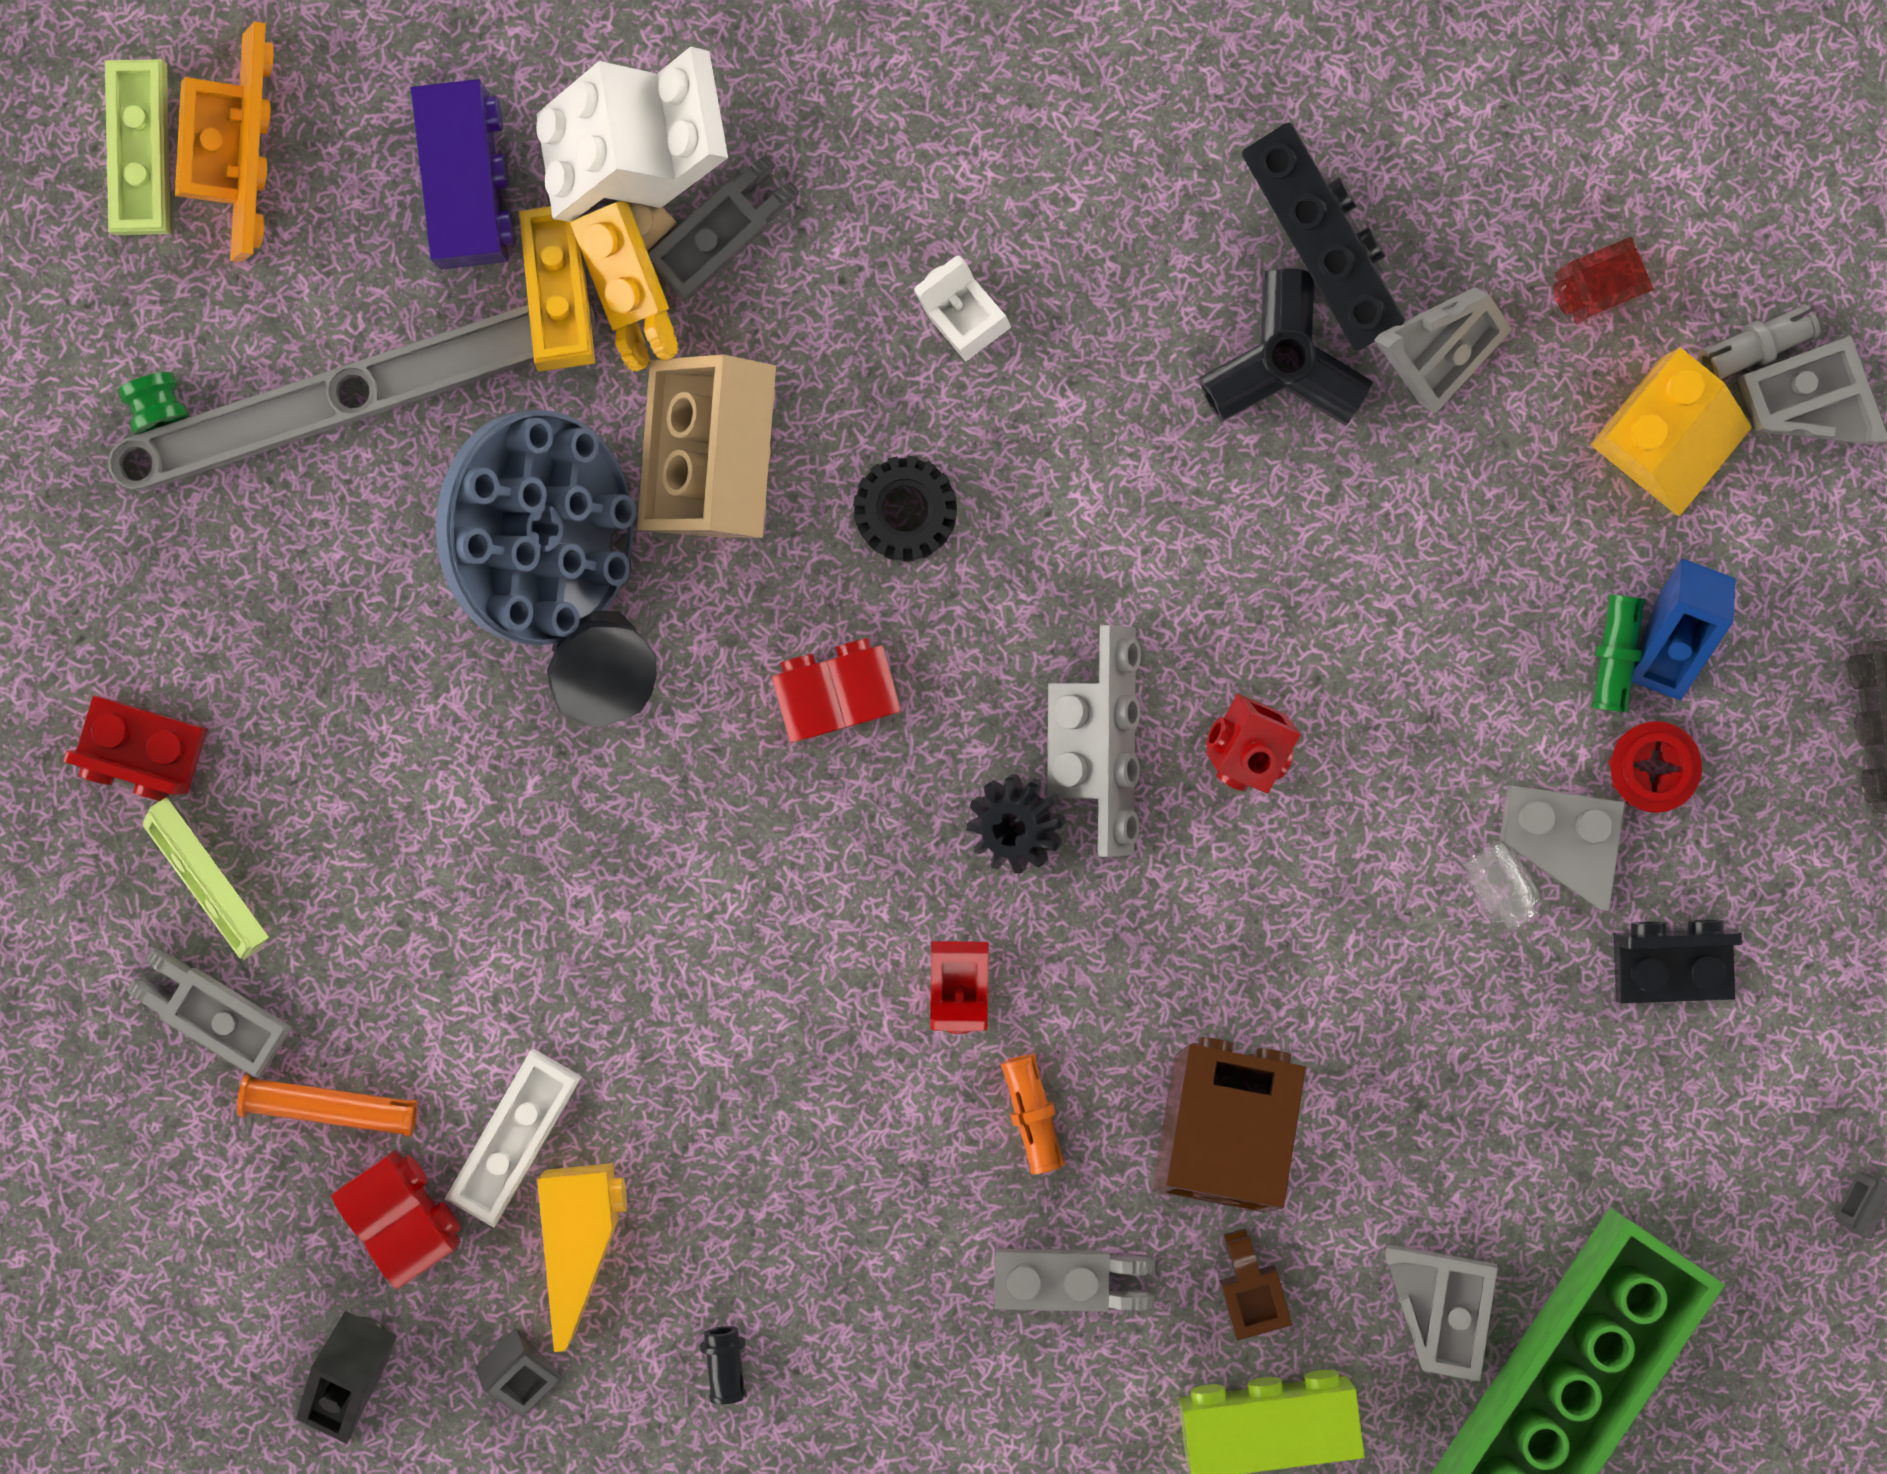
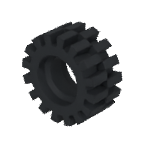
(913, 474)

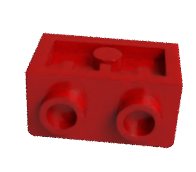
(137, 748)

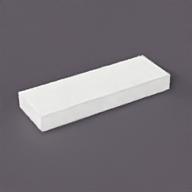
(513, 1137)

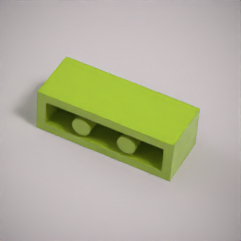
(1271, 1424)

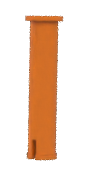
(326, 1106)

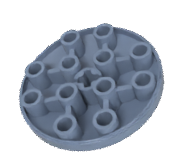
(532, 526)

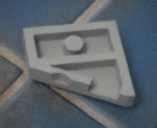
(1444, 345)
(1815, 396)

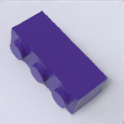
(462, 174)

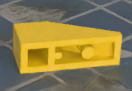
(577, 1226)

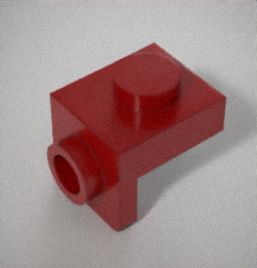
(959, 986)

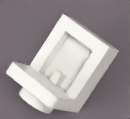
(961, 308)

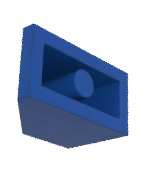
(1684, 628)

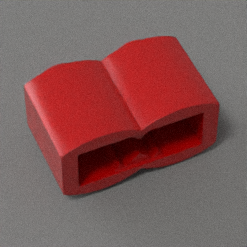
(836, 691)
(397, 1218)

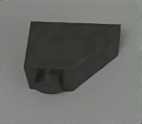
(345, 1375)

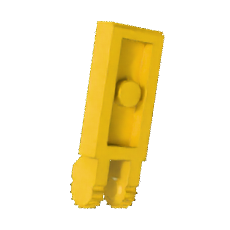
(626, 283)

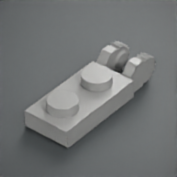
(213, 1014)
(1067, 1280)

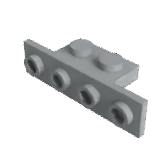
(1095, 740)

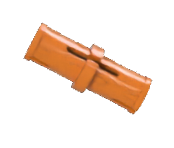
(1033, 1113)

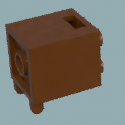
(1226, 1140)

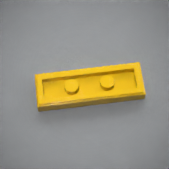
(555, 292)

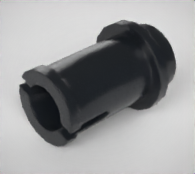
(724, 1364)

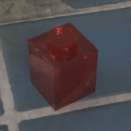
(1601, 281)

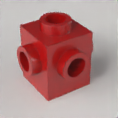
(1251, 745)

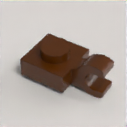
(1253, 1295)

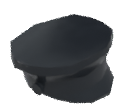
(602, 670)

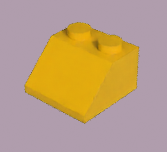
(1674, 430)

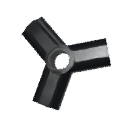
(1286, 322)

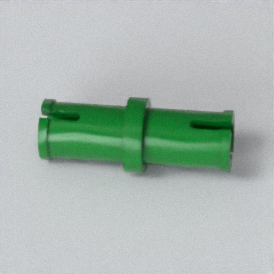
(1618, 653)

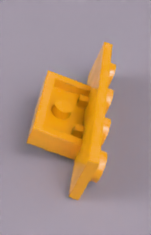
(222, 138)

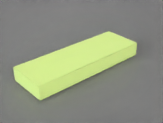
(137, 147)
(204, 879)

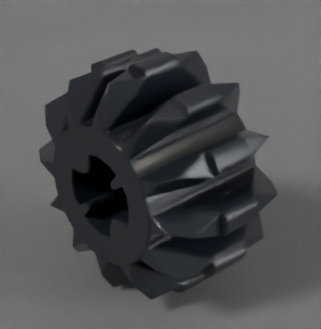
(991, 823)

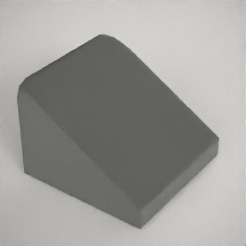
(1863, 1205)
(517, 1374)

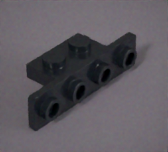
(1325, 235)

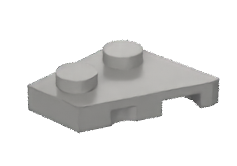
(1566, 838)
(1445, 1307)

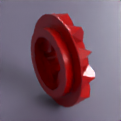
(1674, 748)

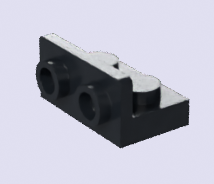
(1675, 964)

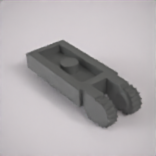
(718, 231)

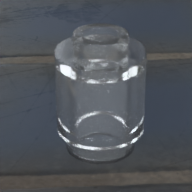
(1502, 885)

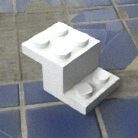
(631, 134)

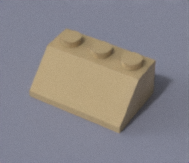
(706, 446)

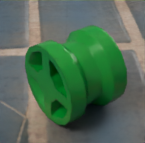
(152, 401)

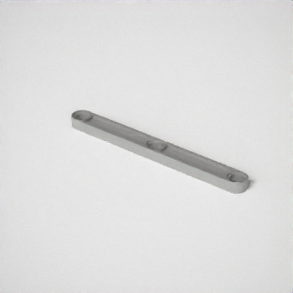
(315, 402)

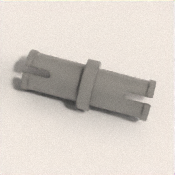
(1760, 342)

